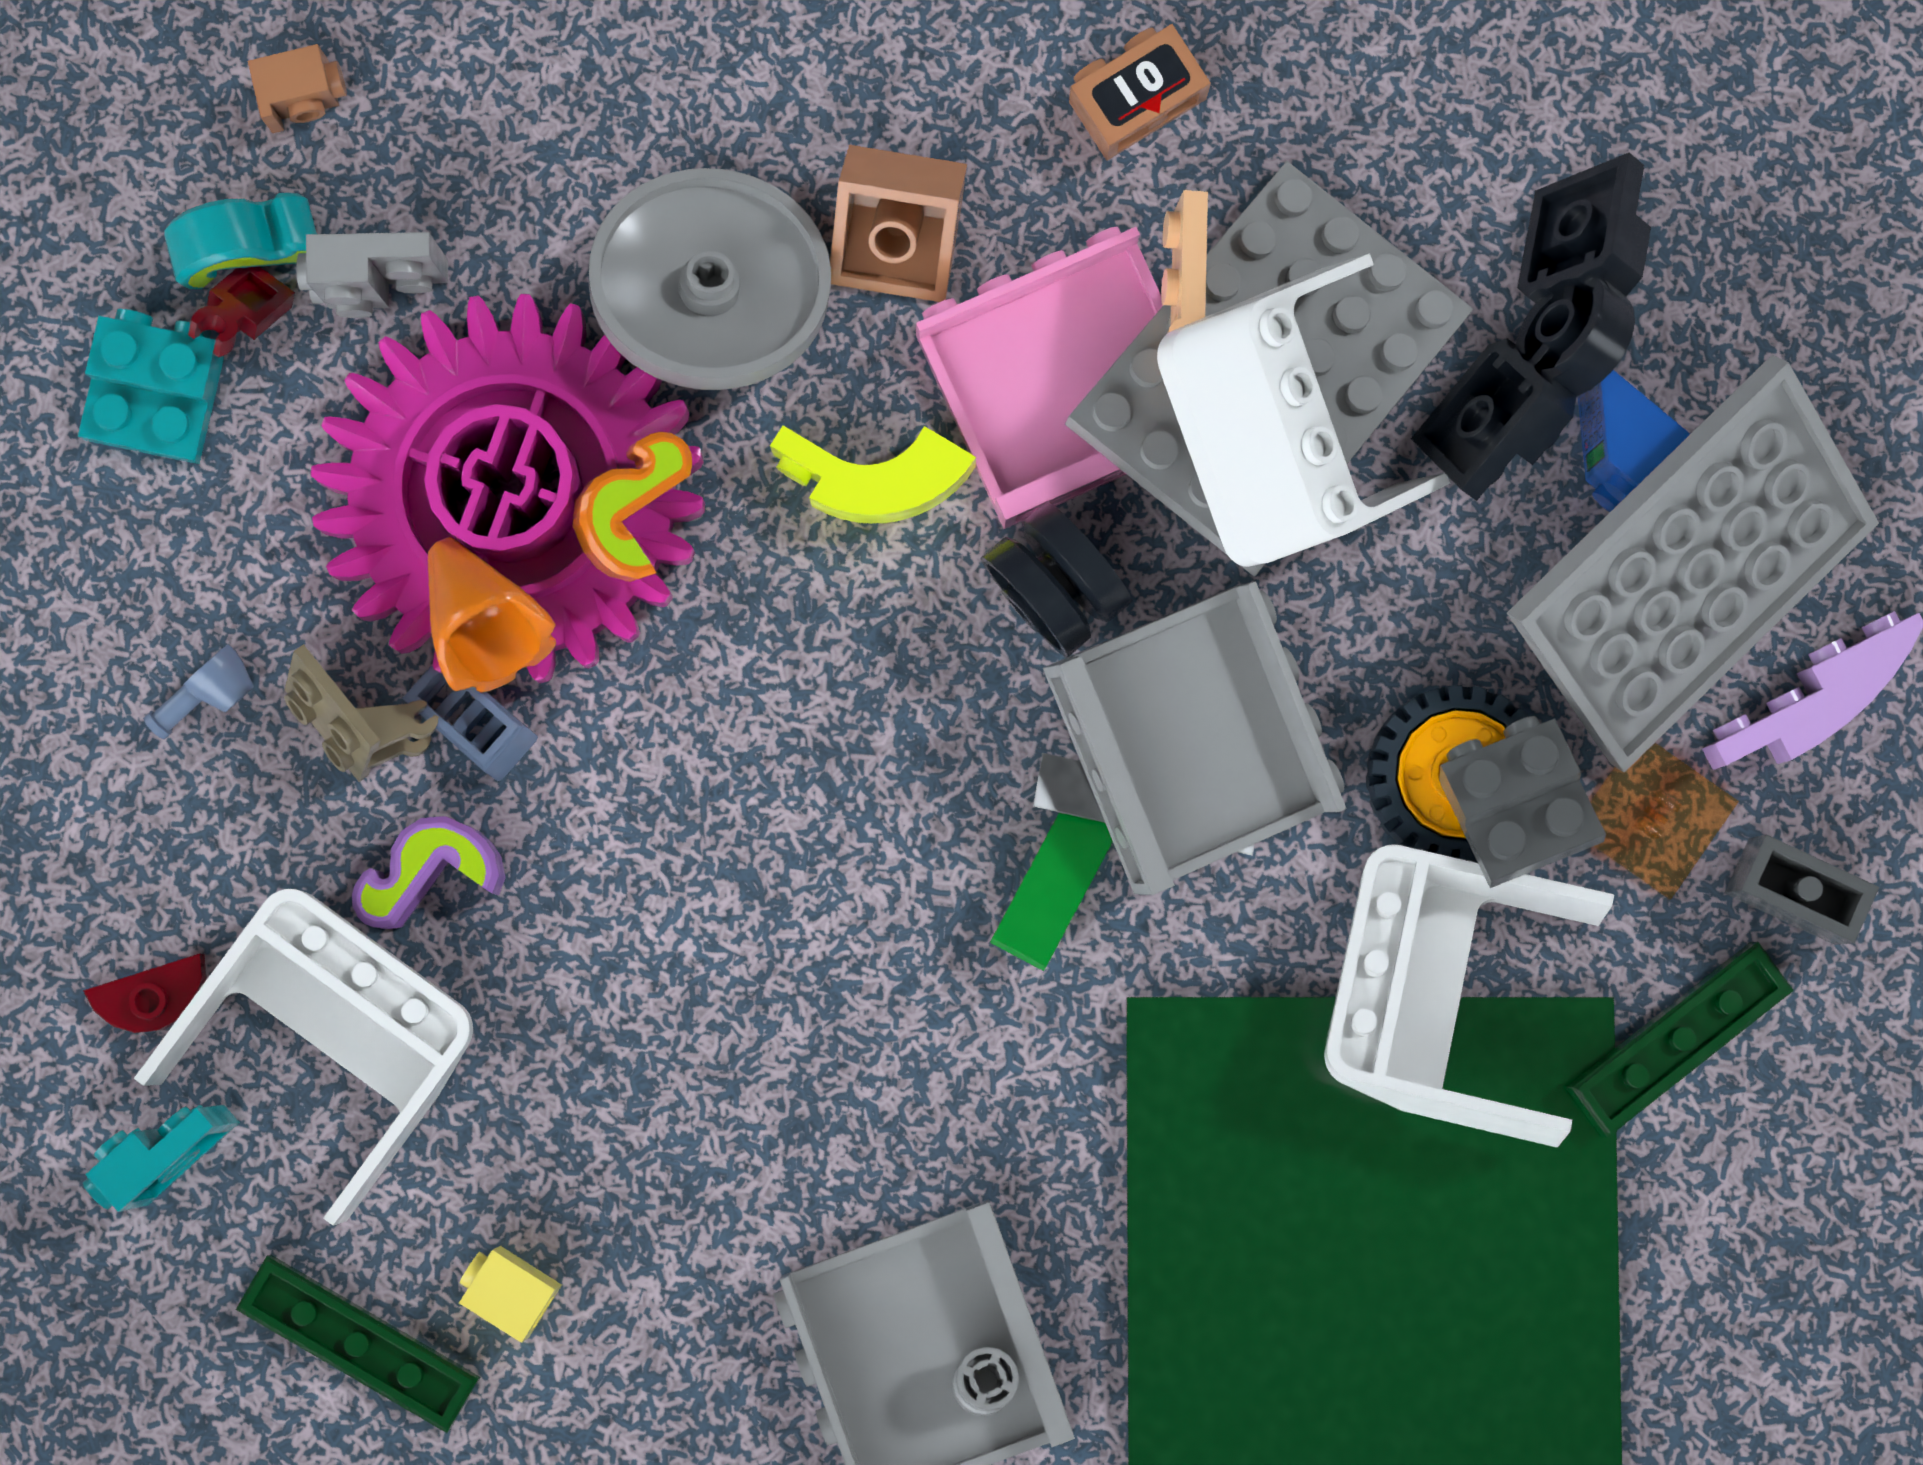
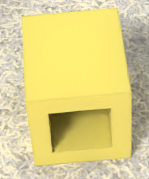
(507, 1292)

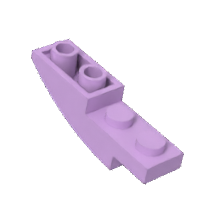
(1837, 690)

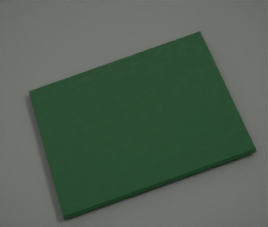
(1358, 1271)

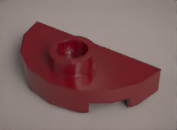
(149, 998)

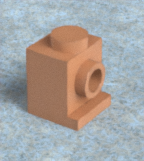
(296, 86)

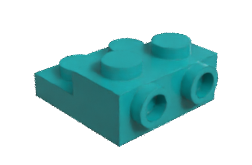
(150, 387)
(146, 1162)

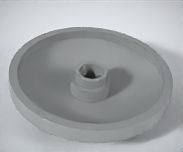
(709, 279)

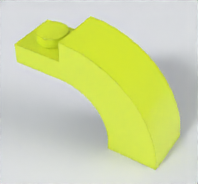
(876, 492)

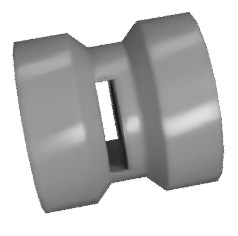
(979, 1390)

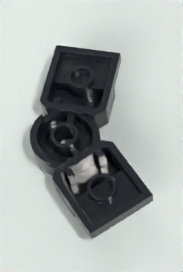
(1578, 268)

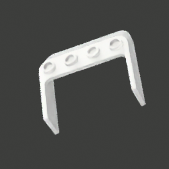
(1265, 430)
(1407, 981)
(346, 1002)

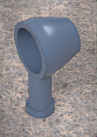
(218, 683)

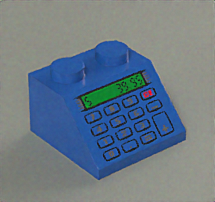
(1622, 438)

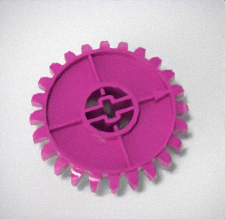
(525, 399)

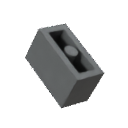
(1801, 890)

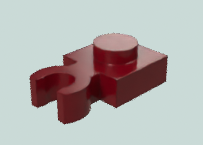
(242, 301)

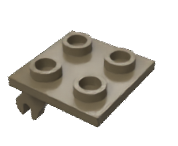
(352, 735)

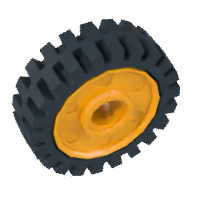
(1409, 757)

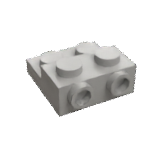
(356, 269)

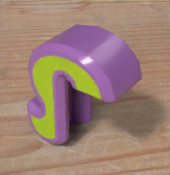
(415, 865)

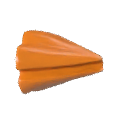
(482, 620)

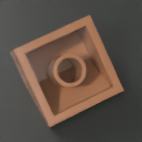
(896, 223)

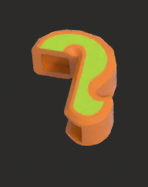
(612, 497)

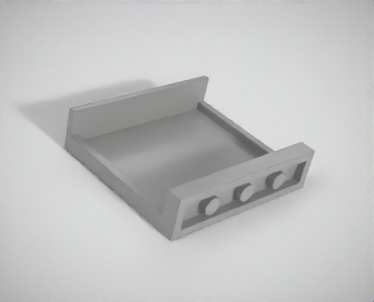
(1195, 736)
(895, 1324)

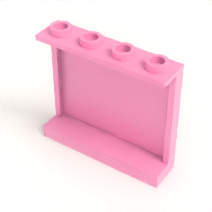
(1029, 356)

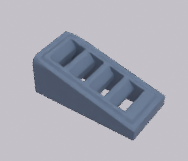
(508, 733)

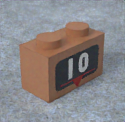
(1138, 90)

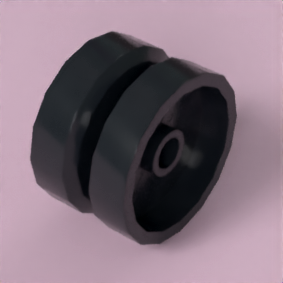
(1065, 572)

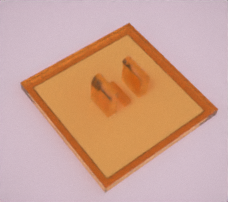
(1659, 818)

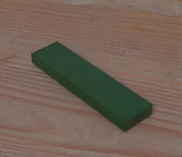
(1679, 1039)
(358, 1343)

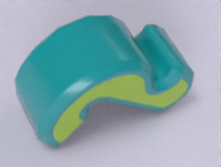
(237, 236)

